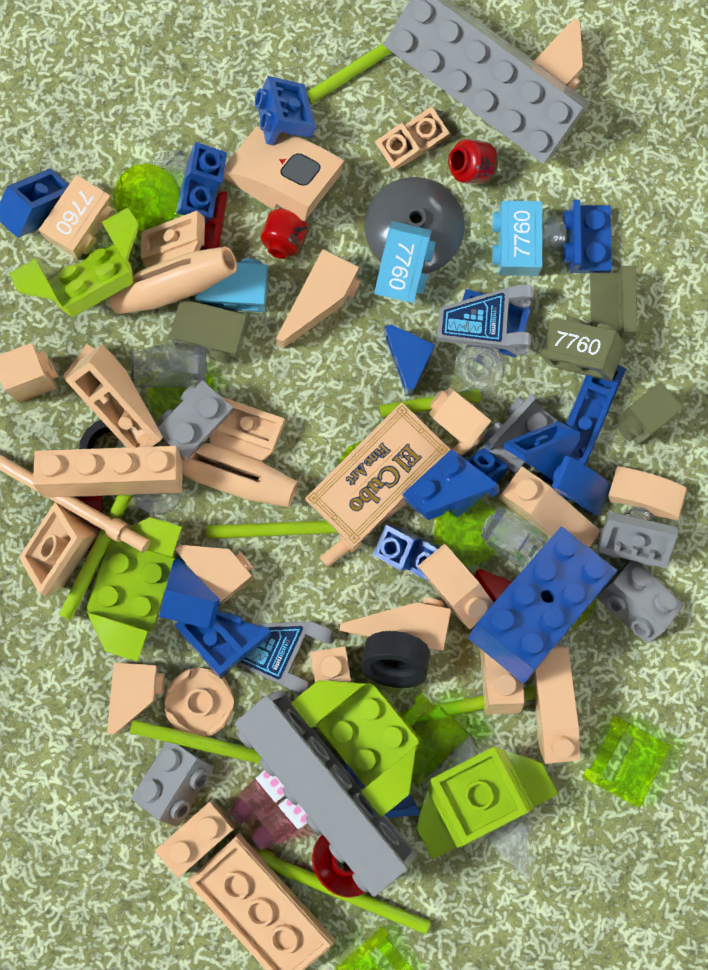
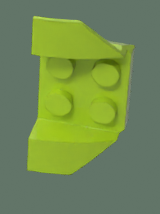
(92, 279)
(132, 588)
(366, 735)
(480, 798)

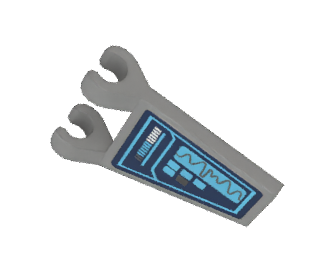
(484, 320)
(277, 654)

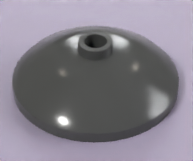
(423, 198)

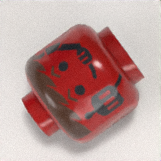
(473, 161)
(284, 233)

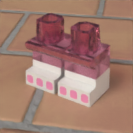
(277, 821)

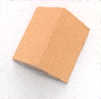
(57, 549)

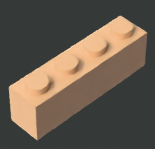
(108, 471)

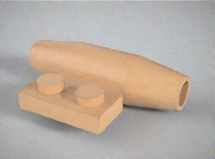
(174, 266)
(236, 458)

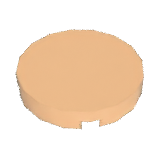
(211, 703)

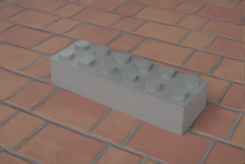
(487, 75)
(325, 792)

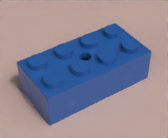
(541, 604)

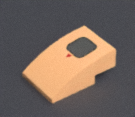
(285, 174)

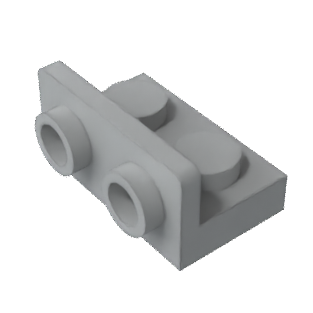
(524, 418)
(637, 539)

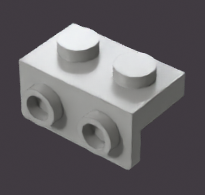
(194, 419)
(640, 601)
(172, 784)

